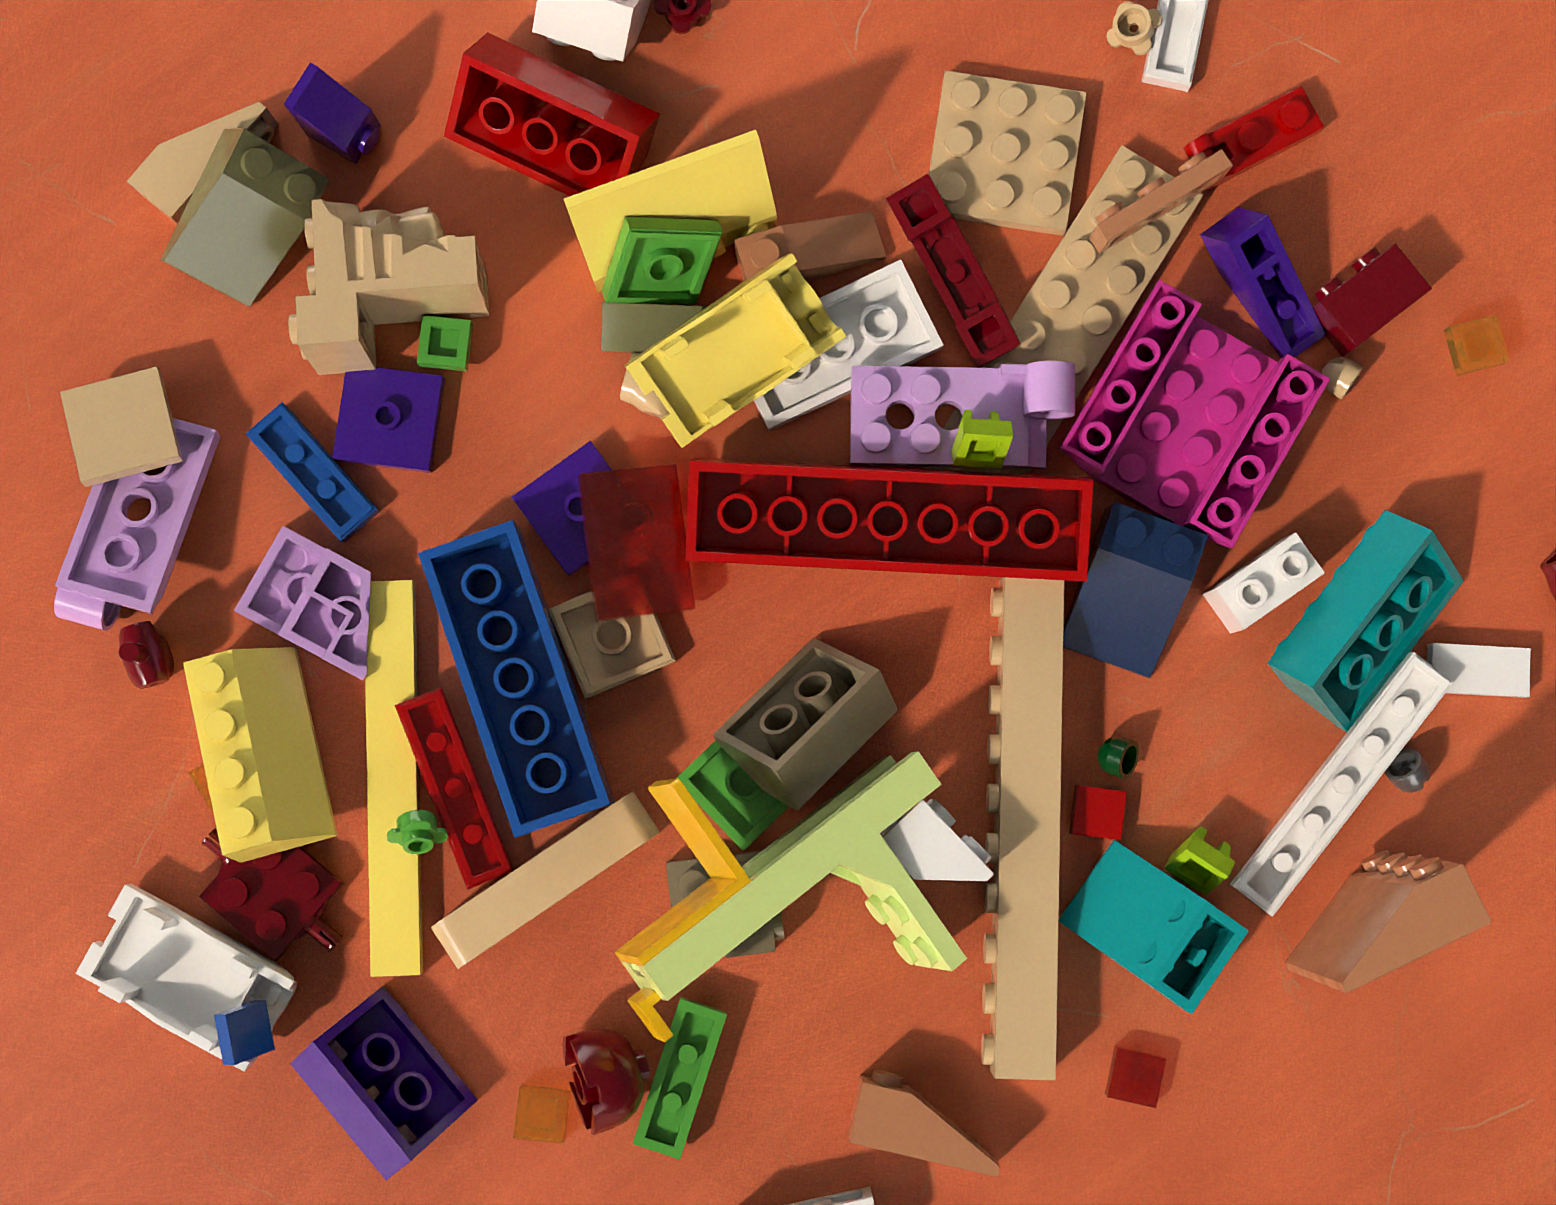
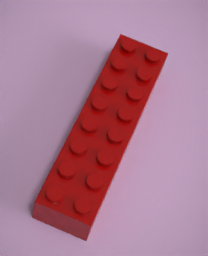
(889, 519)

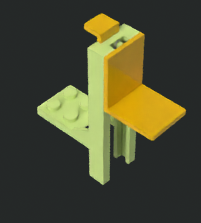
(738, 899)

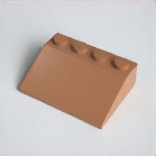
(1387, 919)

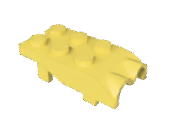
(735, 349)

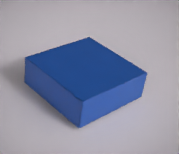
(244, 1032)

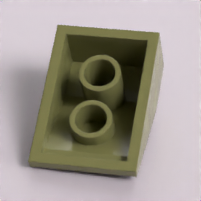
(243, 215)

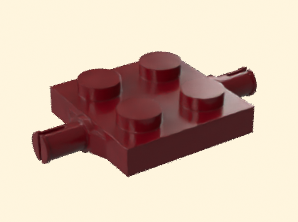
(274, 897)

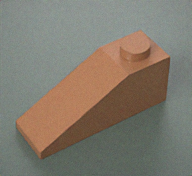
(818, 245)
(904, 1123)

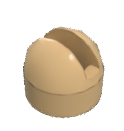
(1342, 375)

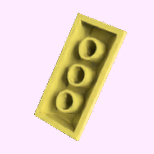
(259, 751)

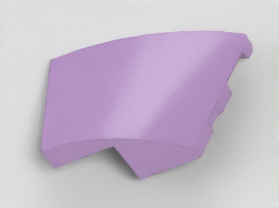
(312, 600)

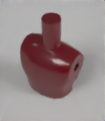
(145, 655)

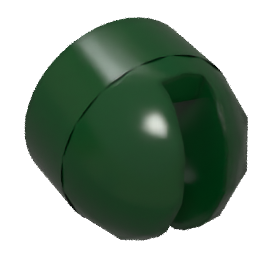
(1118, 756)

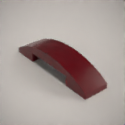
(954, 270)

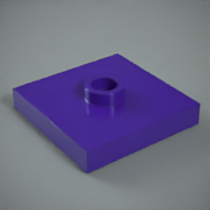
(389, 419)
(555, 506)

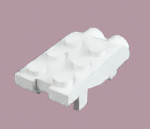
(181, 970)

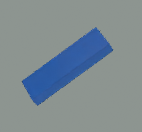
(312, 472)

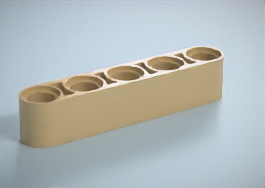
(545, 879)

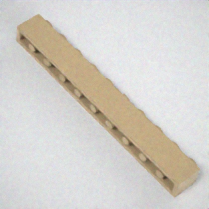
(1025, 829)

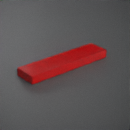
(454, 788)

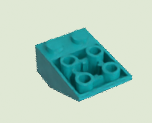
(1153, 926)

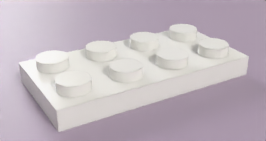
(882, 328)

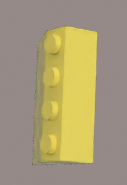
(712, 183)

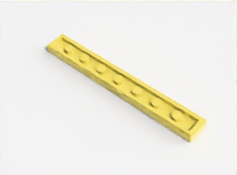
(392, 781)

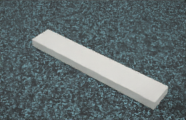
(1341, 783)

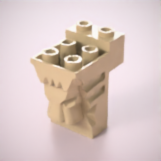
(379, 272)

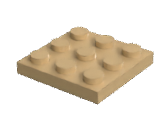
(1007, 151)

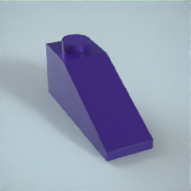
(1263, 279)

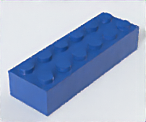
(516, 678)

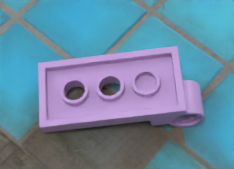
(1015, 391)
(130, 561)

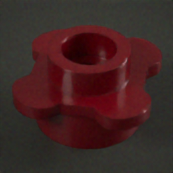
(683, 19)

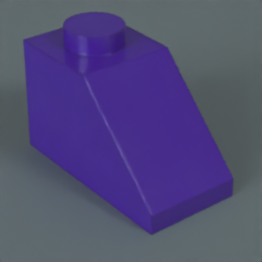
(333, 115)

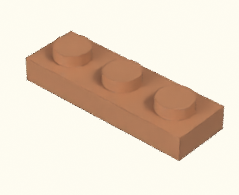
(1158, 199)

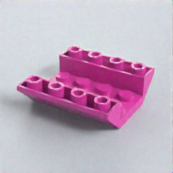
(1191, 419)

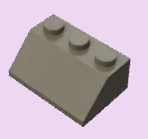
(807, 722)

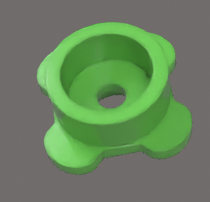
(417, 832)

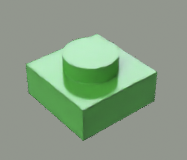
(445, 343)

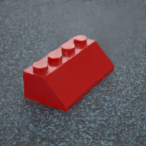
(546, 119)

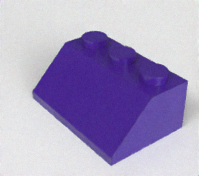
(384, 1082)

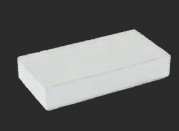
(1175, 44)
(1483, 669)

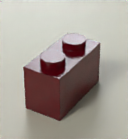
(1368, 299)

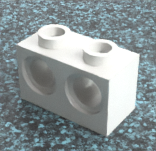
(1263, 583)

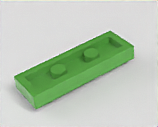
(680, 1078)

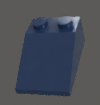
(1132, 589)

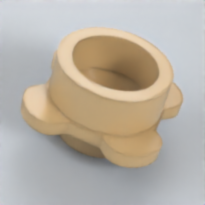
(1133, 14)

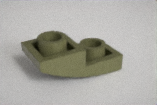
(639, 326)

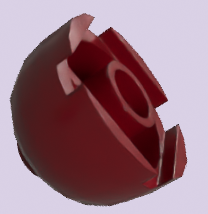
(605, 1077)

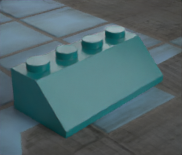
(1367, 619)

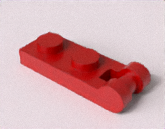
(1261, 133)

